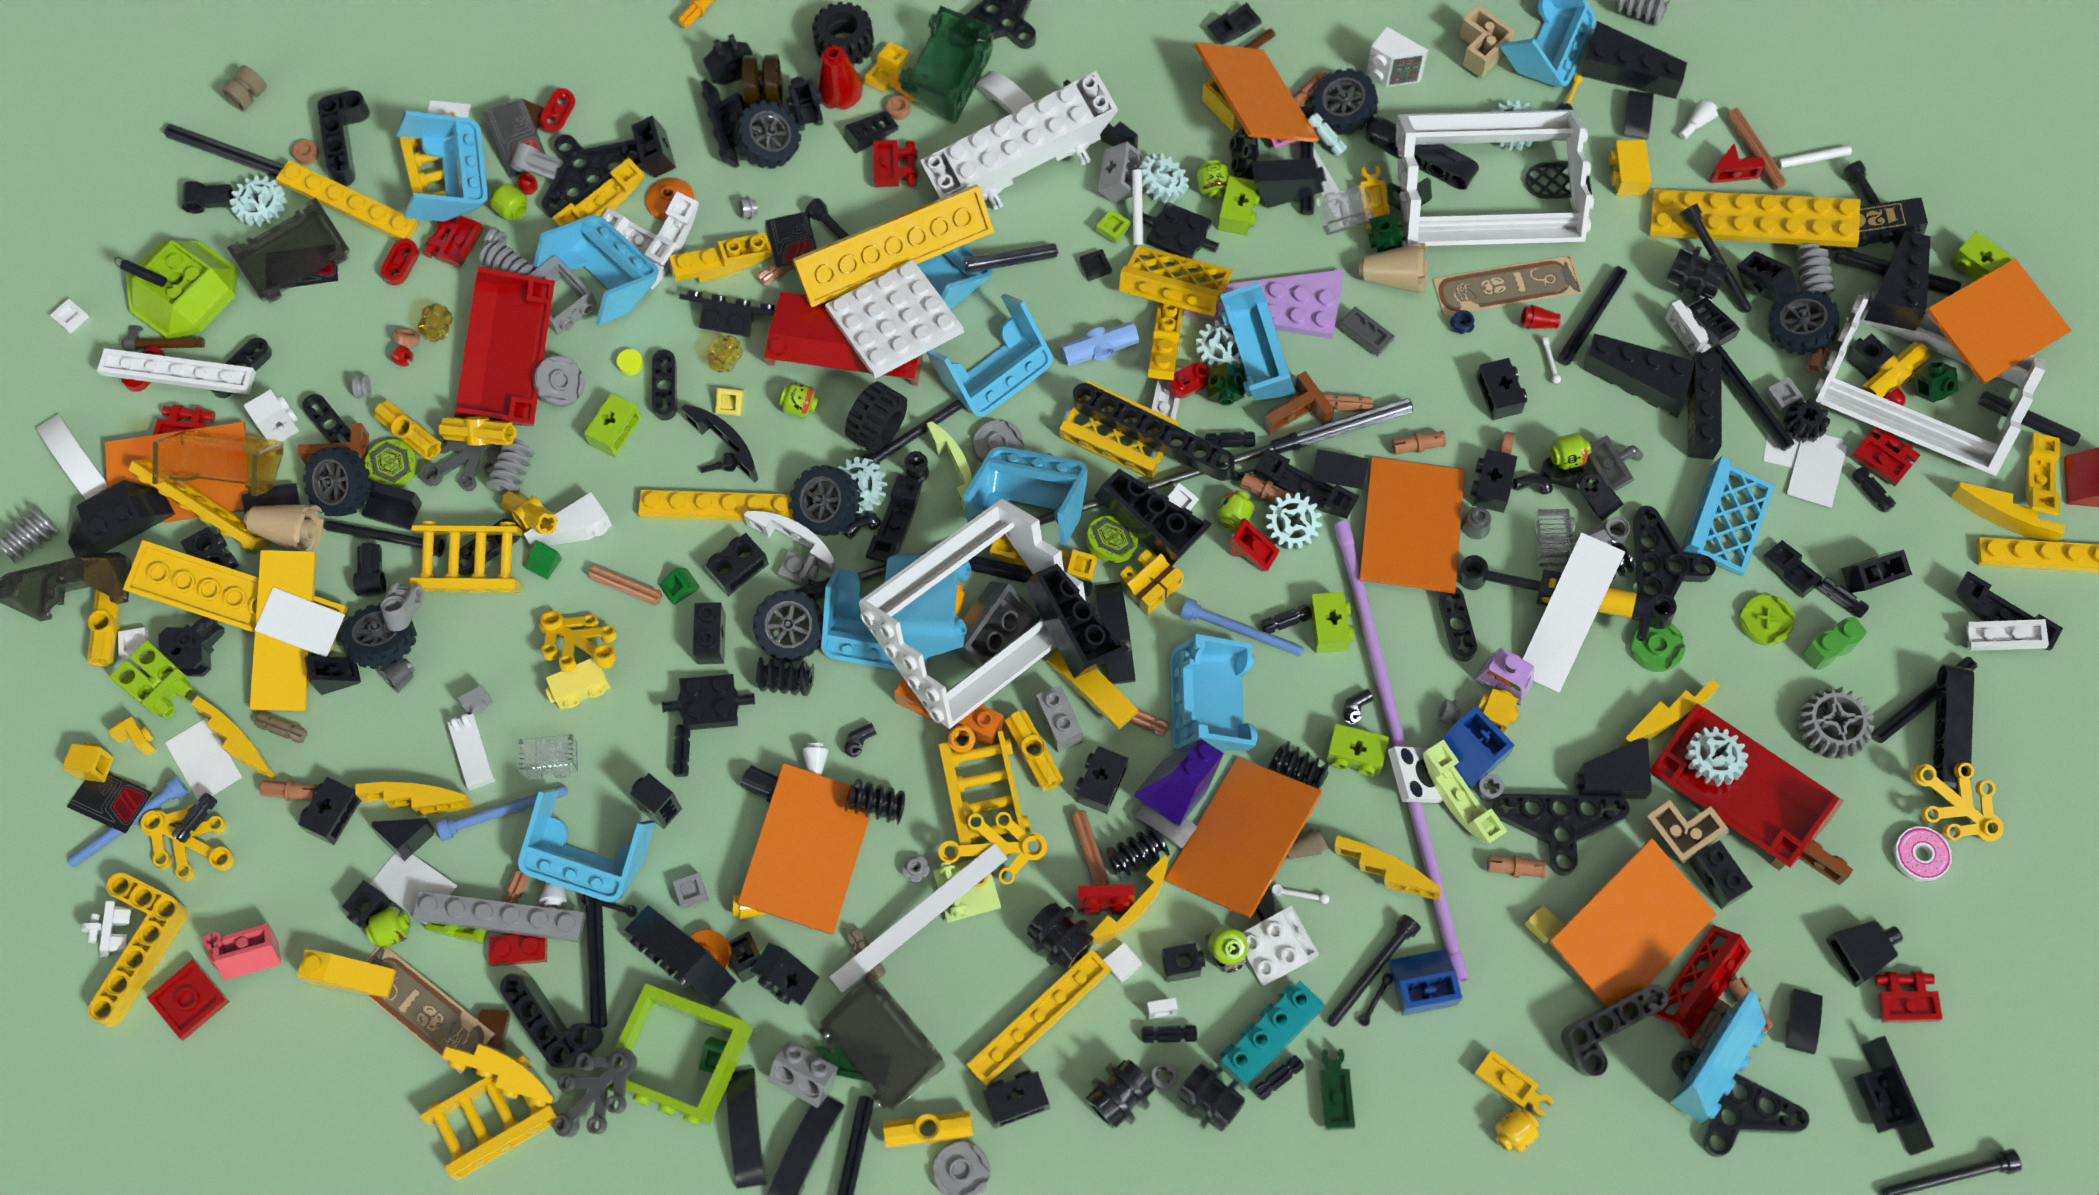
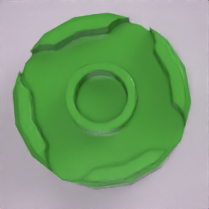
(1653, 654)

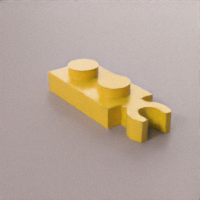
(1377, 192)
(1511, 1083)

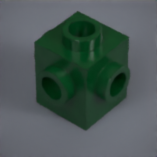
(1385, 233)
(1936, 381)
(1225, 384)

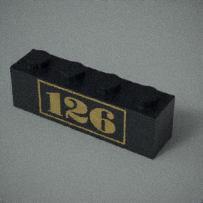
(1889, 221)
(1705, 406)

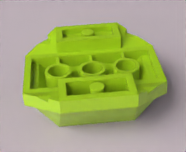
(204, 289)

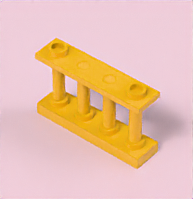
(414, 161)
(478, 580)
(957, 784)
(488, 1146)

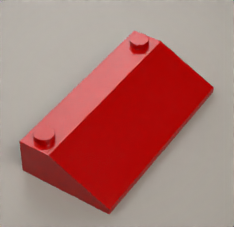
(812, 338)
(504, 346)
(1768, 802)

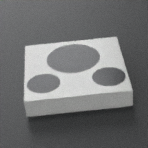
(1412, 775)

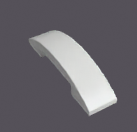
(1004, 91)
(677, 227)
(653, 246)
(72, 457)
(768, 522)

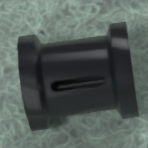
(922, 462)

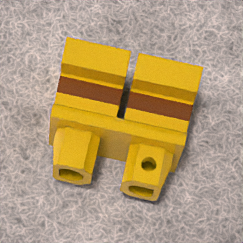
(1153, 583)

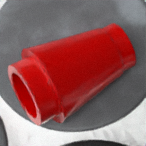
(1539, 318)

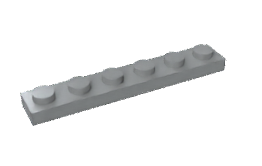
(499, 916)

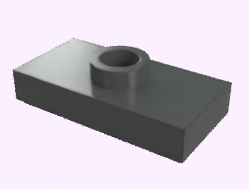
(1366, 331)

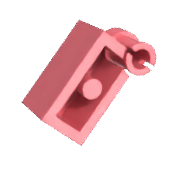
(243, 951)

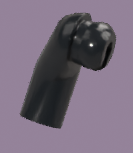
(1536, 480)
(866, 519)
(1353, 706)
(856, 739)

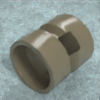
(243, 88)

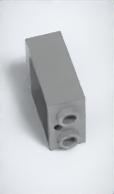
(554, 270)

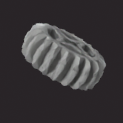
(1843, 711)

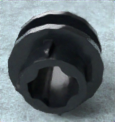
(1697, 273)
(1072, 938)
(1120, 1093)
(1211, 1097)

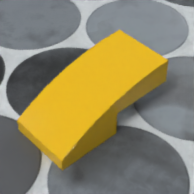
(889, 62)

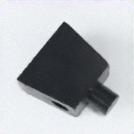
(1865, 949)

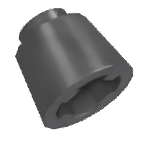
(1476, 523)
(397, 674)

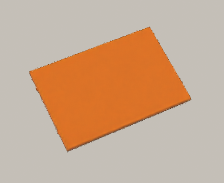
(1256, 92)
(1998, 321)
(122, 452)
(1412, 525)
(1243, 837)
(805, 851)
(1633, 925)

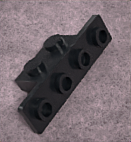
(724, 117)
(725, 315)
(1890, 1098)

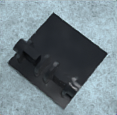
(1244, 152)

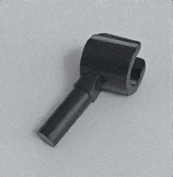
(728, 464)

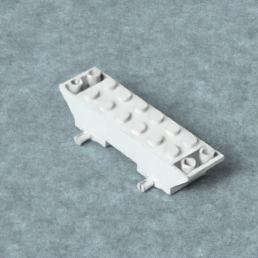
(1045, 129)

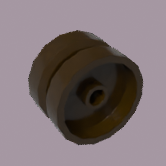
(765, 81)

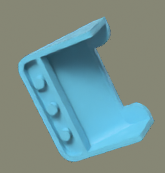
(949, 277)

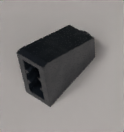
(1287, 180)
(1617, 773)

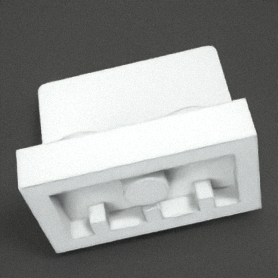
(1687, 329)
(1279, 946)

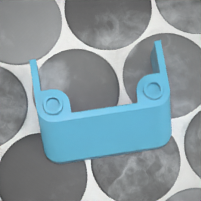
(1558, 45)
(461, 149)
(607, 256)
(1257, 343)
(1004, 371)
(1030, 480)
(552, 861)

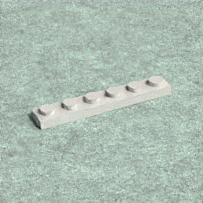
(176, 371)

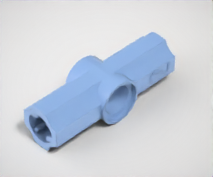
(1099, 344)

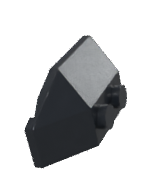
(116, 517)

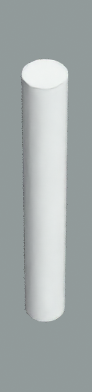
(1814, 156)
(1137, 207)

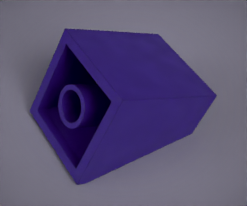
(1181, 781)

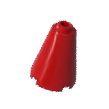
(838, 80)

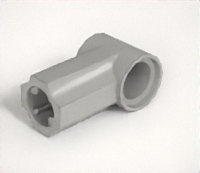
(530, 160)
(1604, 534)

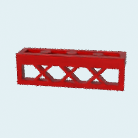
(1709, 981)

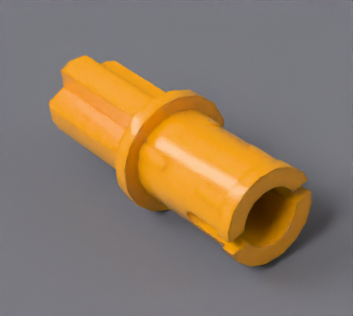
(693, 11)

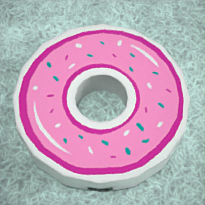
(1933, 843)

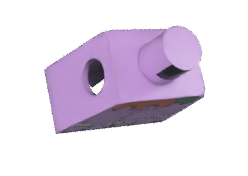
(1508, 673)

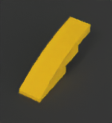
(1999, 509)
(1097, 692)
(1662, 718)
(236, 741)
(421, 797)
(1396, 873)

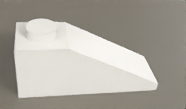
(575, 523)

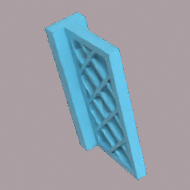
(1710, 503)

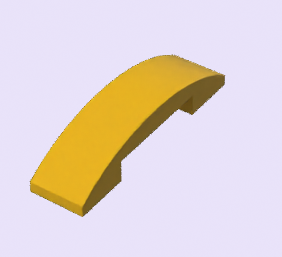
(609, 195)
(2041, 474)
(1077, 563)
(1110, 929)

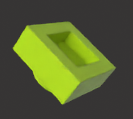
(1113, 226)

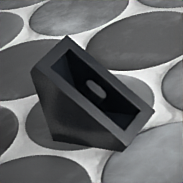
(331, 673)
(404, 835)
(744, 955)

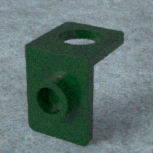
(1423, 189)

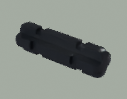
(1232, 439)
(1873, 489)
(1843, 597)
(1286, 619)
(681, 752)
(194, 817)
(1169, 1034)
(1278, 1077)

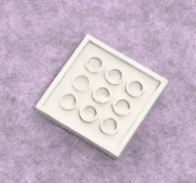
(894, 319)

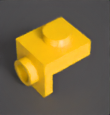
(132, 729)

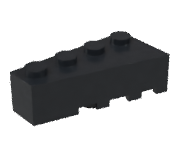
(1632, 63)
(1904, 288)
(1641, 371)
(1151, 516)
(1072, 622)
(679, 955)

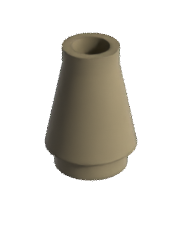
(1308, 844)

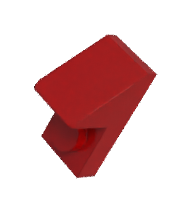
(1734, 169)
(1253, 545)

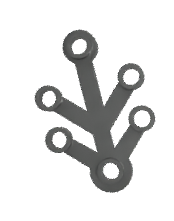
(468, 453)
(597, 1091)

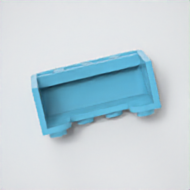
(843, 631)

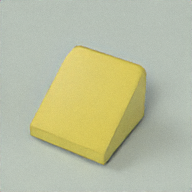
(729, 401)
(1544, 924)

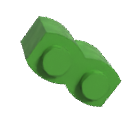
(1834, 643)

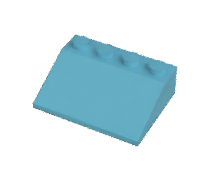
(1721, 1059)

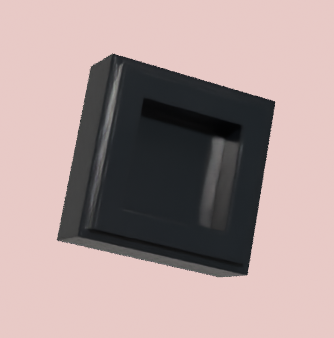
(1095, 265)

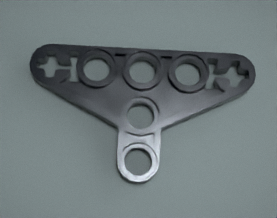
(1007, 10)
(576, 177)
(1664, 552)
(1574, 822)
(1747, 1111)

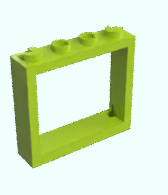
(740, 1033)

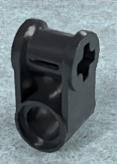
(1600, 497)

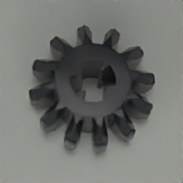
(1806, 420)

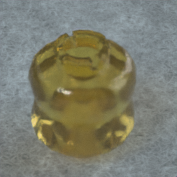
(435, 322)
(724, 353)

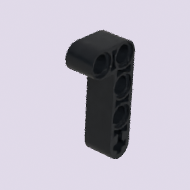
(335, 115)
(520, 994)
(1616, 1022)

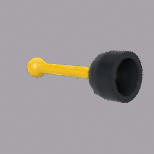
(1577, 79)

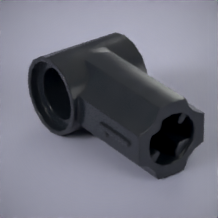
(198, 196)
(369, 575)
(759, 782)

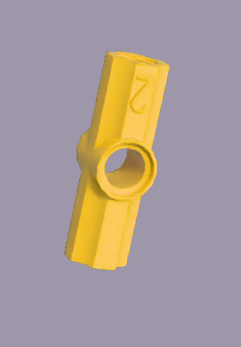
(1897, 370)
(407, 430)
(477, 430)
(529, 512)
(103, 639)
(1040, 764)
(948, 1127)

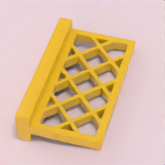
(1172, 289)
(1110, 449)

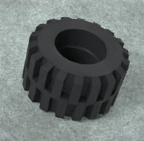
(842, 19)
(876, 416)

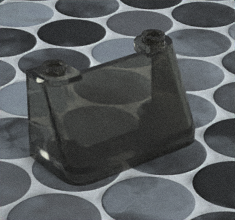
(290, 252)
(41, 587)
(882, 1042)

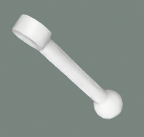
(1556, 378)
(1277, 890)

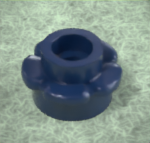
(1462, 316)

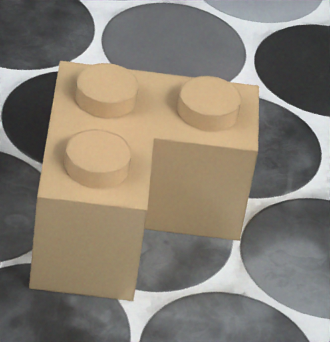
(1484, 36)
(1687, 837)

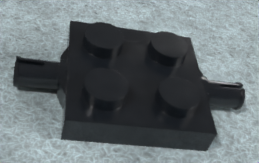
(1179, 231)
(708, 702)

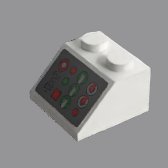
(1396, 60)

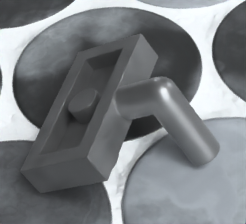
(1611, 463)

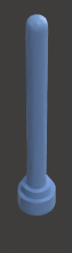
(1192, 610)
(174, 789)
(449, 827)

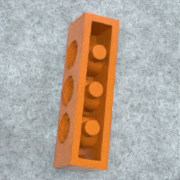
(982, 720)

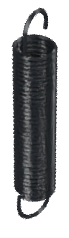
(143, 273)

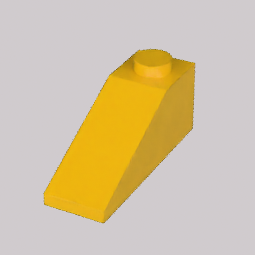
(345, 974)

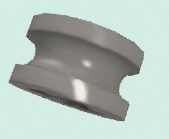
(495, 236)
(361, 386)
(1485, 793)
(1169, 1070)

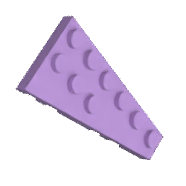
(1296, 303)

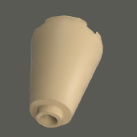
(1397, 268)
(287, 525)

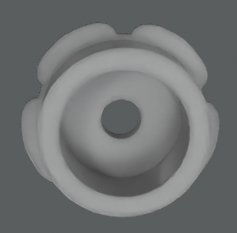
(747, 207)
(1449, 711)
(921, 873)

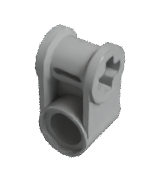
(401, 605)

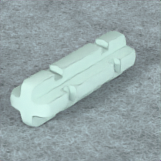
(1326, 134)

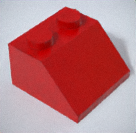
(2082, 478)

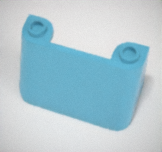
(930, 620)
(1210, 693)

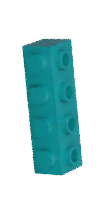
(1271, 1034)

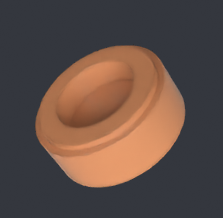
(898, 107)
(305, 152)
(406, 337)
(1507, 442)

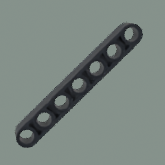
(1160, 441)

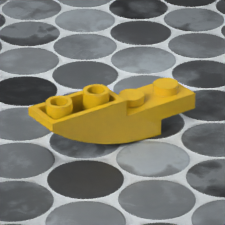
(725, 259)
(1165, 342)
(512, 1074)

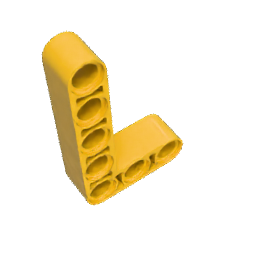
(138, 946)

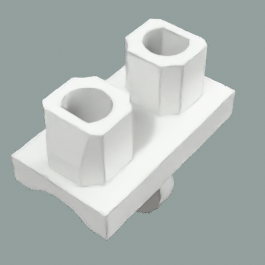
(112, 916)

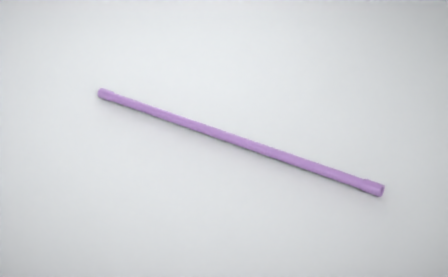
(1446, 925)

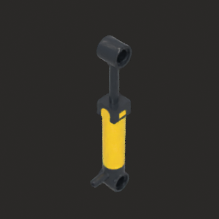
(1616, 601)

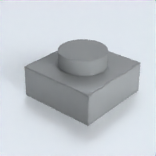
(1783, 394)
(475, 700)
(690, 890)

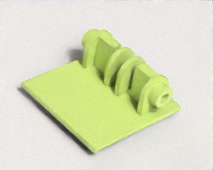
(975, 901)

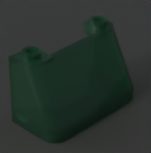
(949, 63)

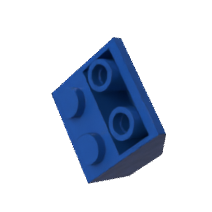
(1477, 746)
(1425, 982)

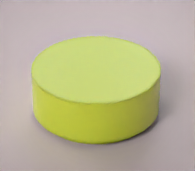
(630, 362)

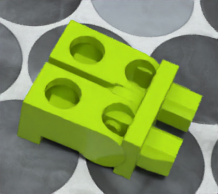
(160, 687)

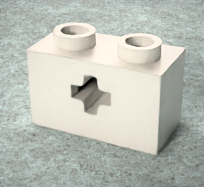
(272, 416)

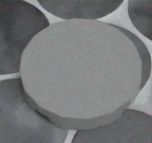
(558, 381)
(996, 434)
(961, 1169)

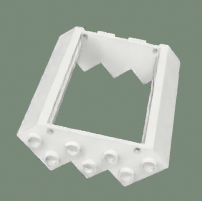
(1492, 128)
(1917, 426)
(929, 569)

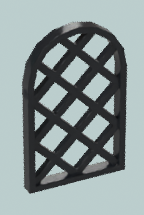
(1551, 195)

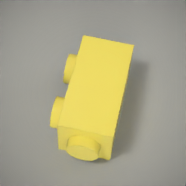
(572, 687)

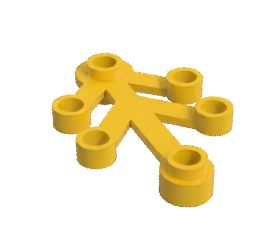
(554, 623)
(1961, 804)
(165, 828)
(1006, 847)

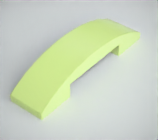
(945, 443)
(1458, 796)

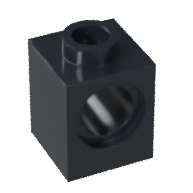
(1865, 364)
(364, 893)
(1173, 970)

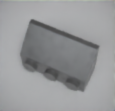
(995, 622)

